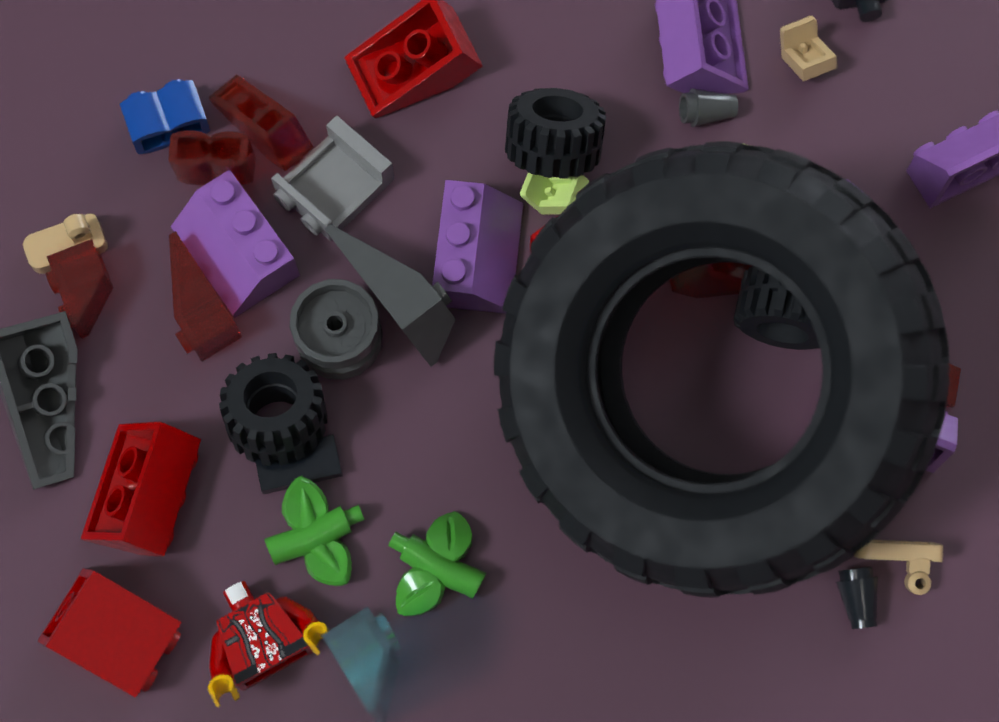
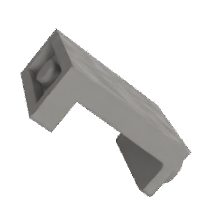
(334, 180)

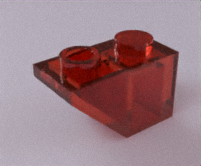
(82, 283)

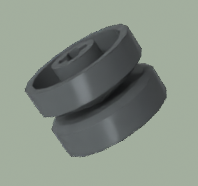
(330, 307)

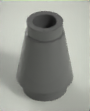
(705, 107)

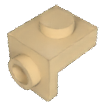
(805, 50)

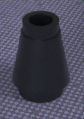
(859, 596)

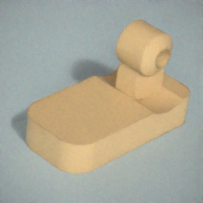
(73, 231)
(916, 555)

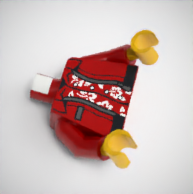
(259, 640)

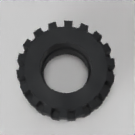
(555, 132)
(772, 313)
(270, 382)

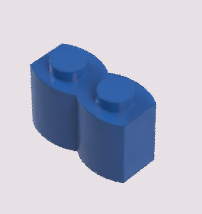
(159, 114)

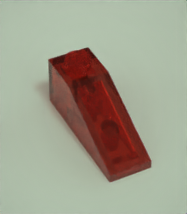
(264, 121)
(197, 308)

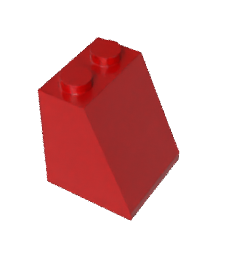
(111, 632)

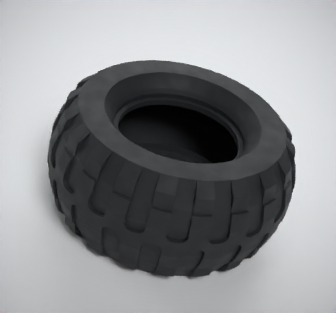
(876, 339)

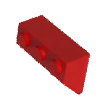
(142, 488)

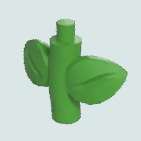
(315, 533)
(435, 565)

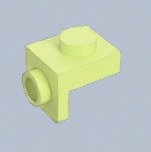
(552, 194)

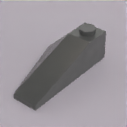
(403, 292)
(40, 395)

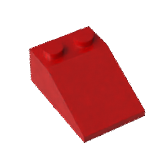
(413, 58)

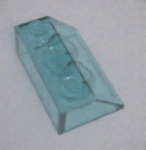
(367, 656)

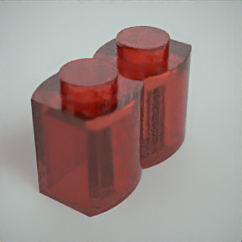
(201, 157)

